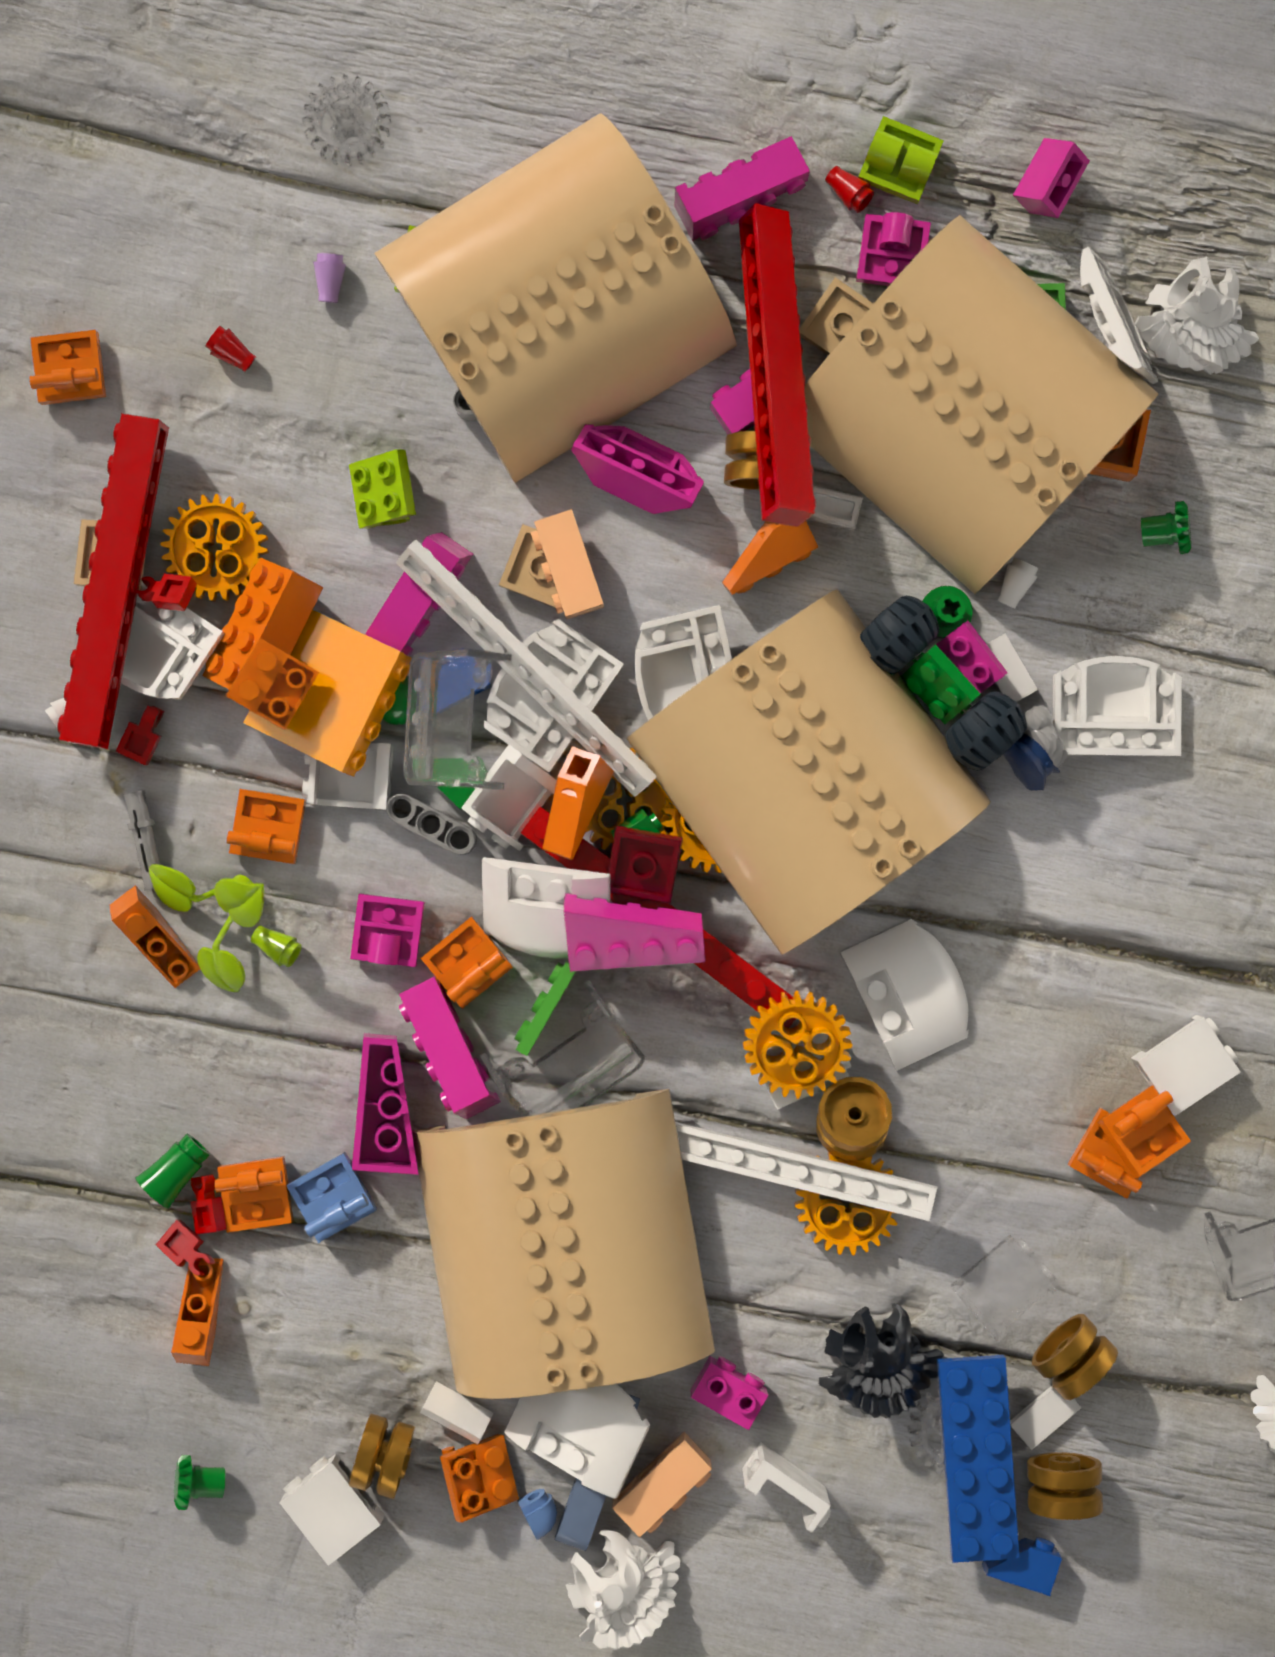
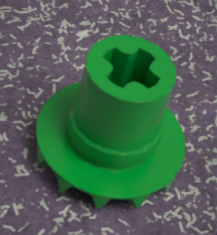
(1168, 529)
(950, 607)
(196, 1482)

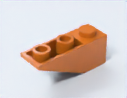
(768, 552)
(575, 801)
(153, 936)
(198, 1315)

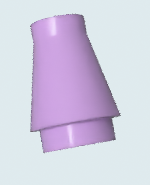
(329, 276)

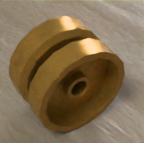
(744, 470)
(871, 1119)
(1074, 1357)
(382, 1456)
(1065, 1486)

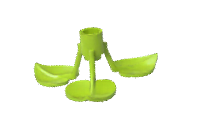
(237, 896)

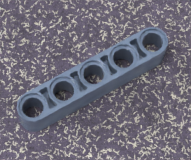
(581, 1512)

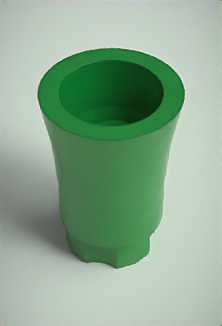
(173, 1170)

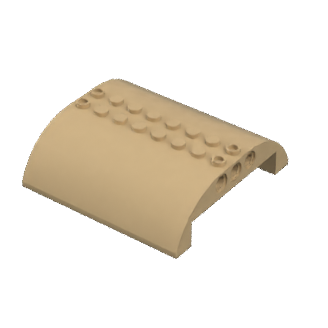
(560, 295)
(969, 403)
(808, 772)
(564, 1248)

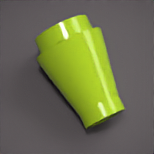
(278, 946)

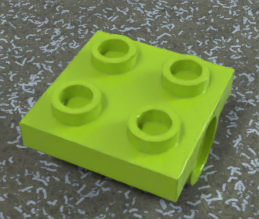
(900, 160)
(382, 489)

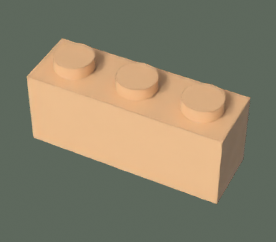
(567, 565)
(662, 1485)

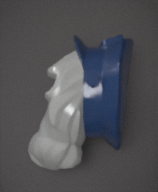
(1037, 751)

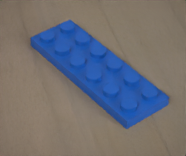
(978, 1458)

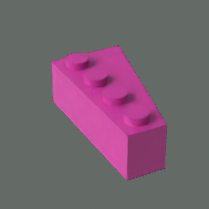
(731, 194)
(408, 606)
(629, 936)
(447, 1049)
(382, 1119)

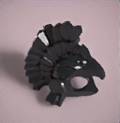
(880, 1369)

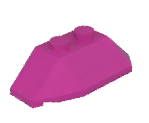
(637, 468)

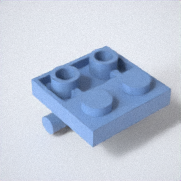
(331, 1197)

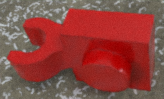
(139, 740)

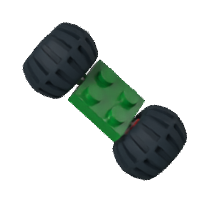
(986, 727)

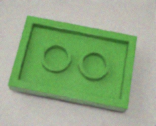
(543, 1008)

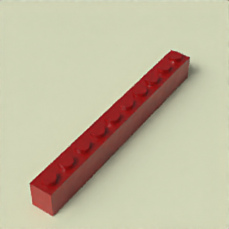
(776, 366)
(113, 579)
(720, 961)

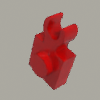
(170, 593)
(207, 1209)
(182, 1246)

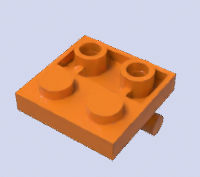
(67, 367)
(272, 684)
(267, 826)
(466, 962)
(1144, 1130)
(1101, 1161)
(255, 1194)
(479, 1477)

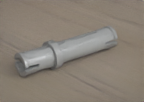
(143, 834)

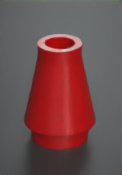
(850, 189)
(229, 348)

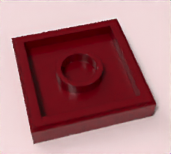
(644, 864)

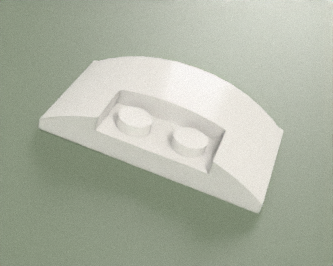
(1114, 316)
(166, 650)
(678, 655)
(1118, 708)
(521, 720)
(527, 903)
(909, 992)
(583, 1432)

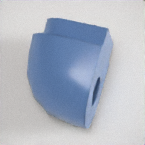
(539, 1511)

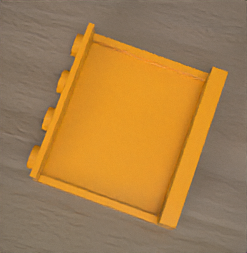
(346, 698)

